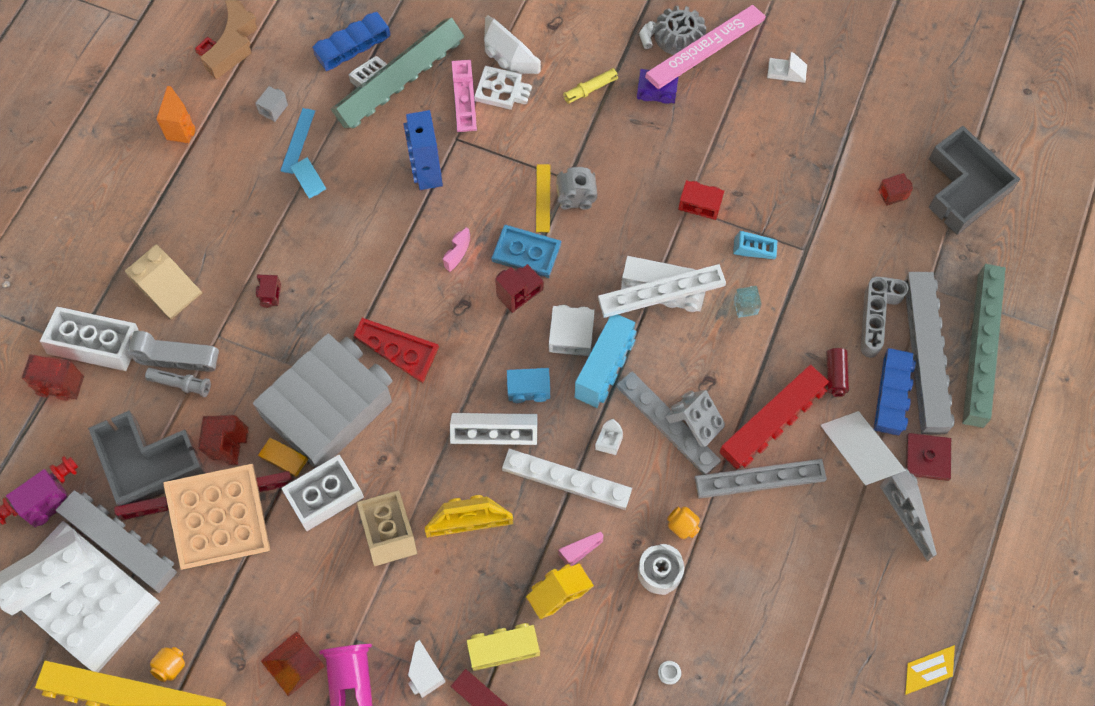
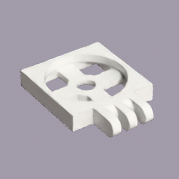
(518, 92)

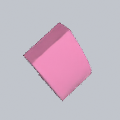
(460, 244)

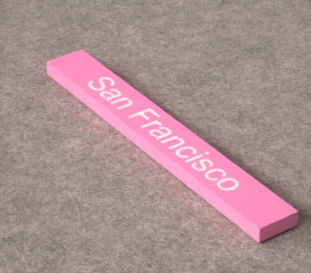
(705, 47)

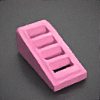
(576, 551)

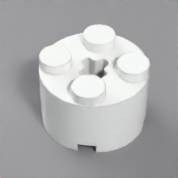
(654, 558)

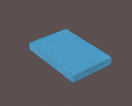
(521, 247)

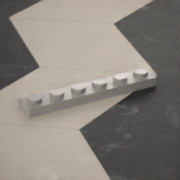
(677, 432)

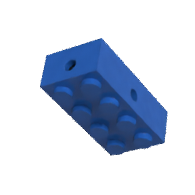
(423, 150)

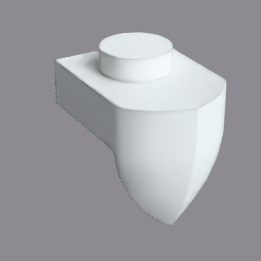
(609, 437)

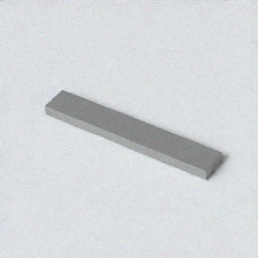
(760, 478)

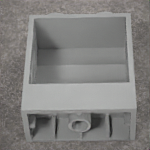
(325, 399)

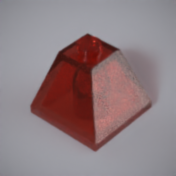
(292, 663)

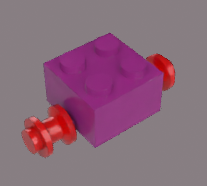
(39, 496)

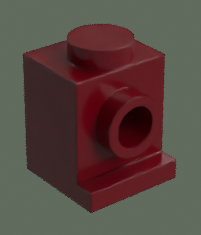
(269, 290)

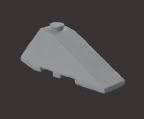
(907, 502)

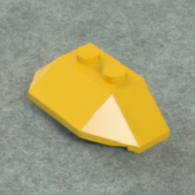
(467, 515)

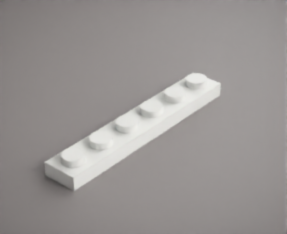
(661, 290)
(567, 479)

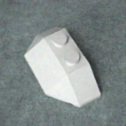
(508, 50)

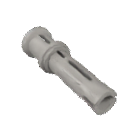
(186, 383)

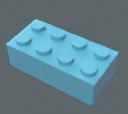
(605, 360)

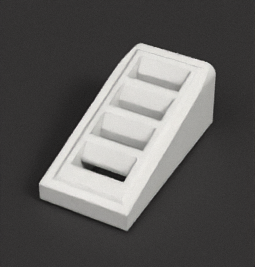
(355, 75)

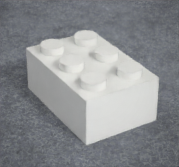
(322, 492)

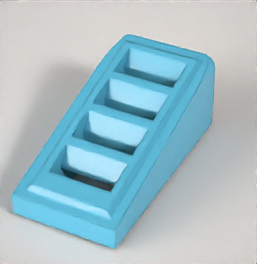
(746, 250)

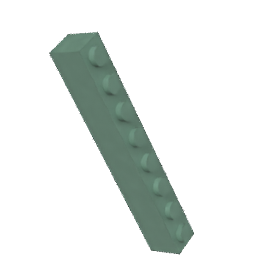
(397, 73)
(984, 346)

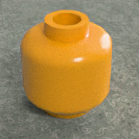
(683, 522)
(167, 664)

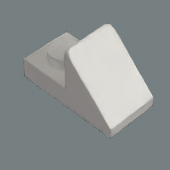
(788, 70)

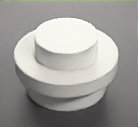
(669, 672)

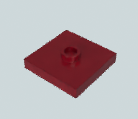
(928, 456)

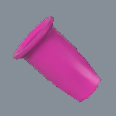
(347, 670)

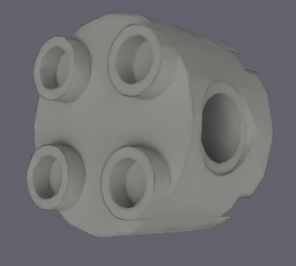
(576, 188)

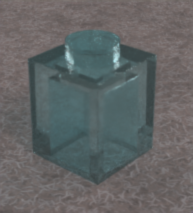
(747, 301)

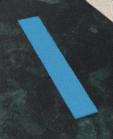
(298, 140)

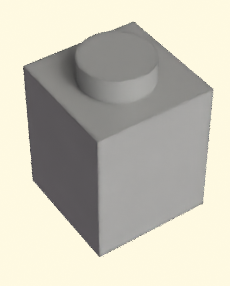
(272, 103)

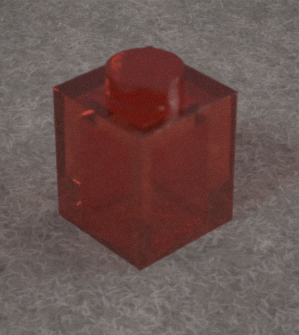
(895, 189)

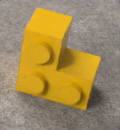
(558, 589)

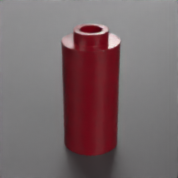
(837, 372)

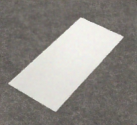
(862, 448)

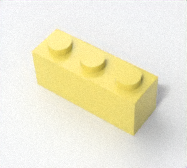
(503, 646)

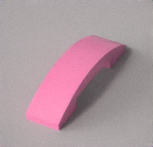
(464, 96)

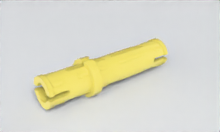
(584, 89)

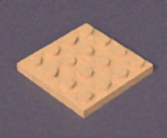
(216, 516)

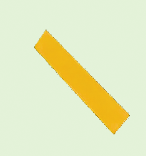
(543, 198)

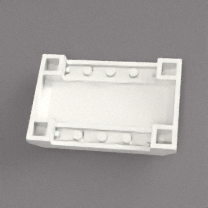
(103, 590)

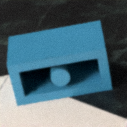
(528, 385)

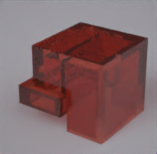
(222, 437)

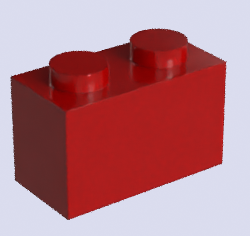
(701, 199)

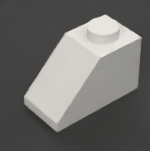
(423, 672)

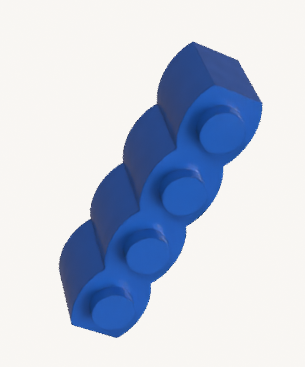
(353, 40)
(893, 392)

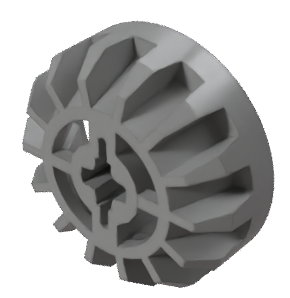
(678, 38)

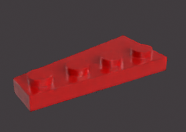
(400, 348)

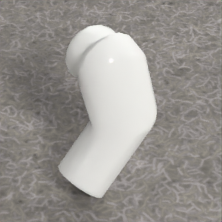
(646, 33)

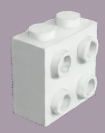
(571, 330)

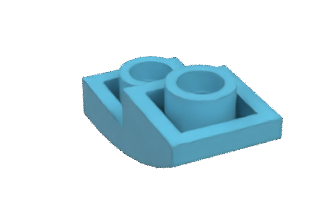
(308, 178)

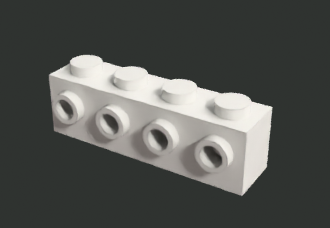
(493, 428)

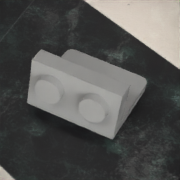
(699, 414)

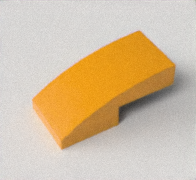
(283, 457)

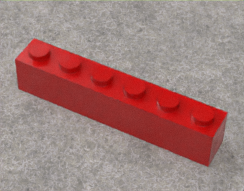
(774, 417)

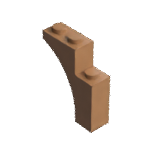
(233, 44)

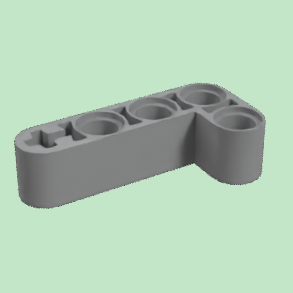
(877, 317)
(168, 354)

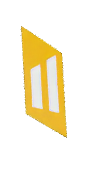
(930, 669)

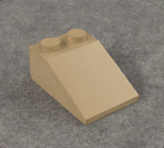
(163, 282)
(387, 528)

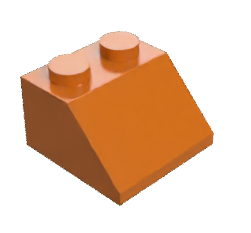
(174, 118)

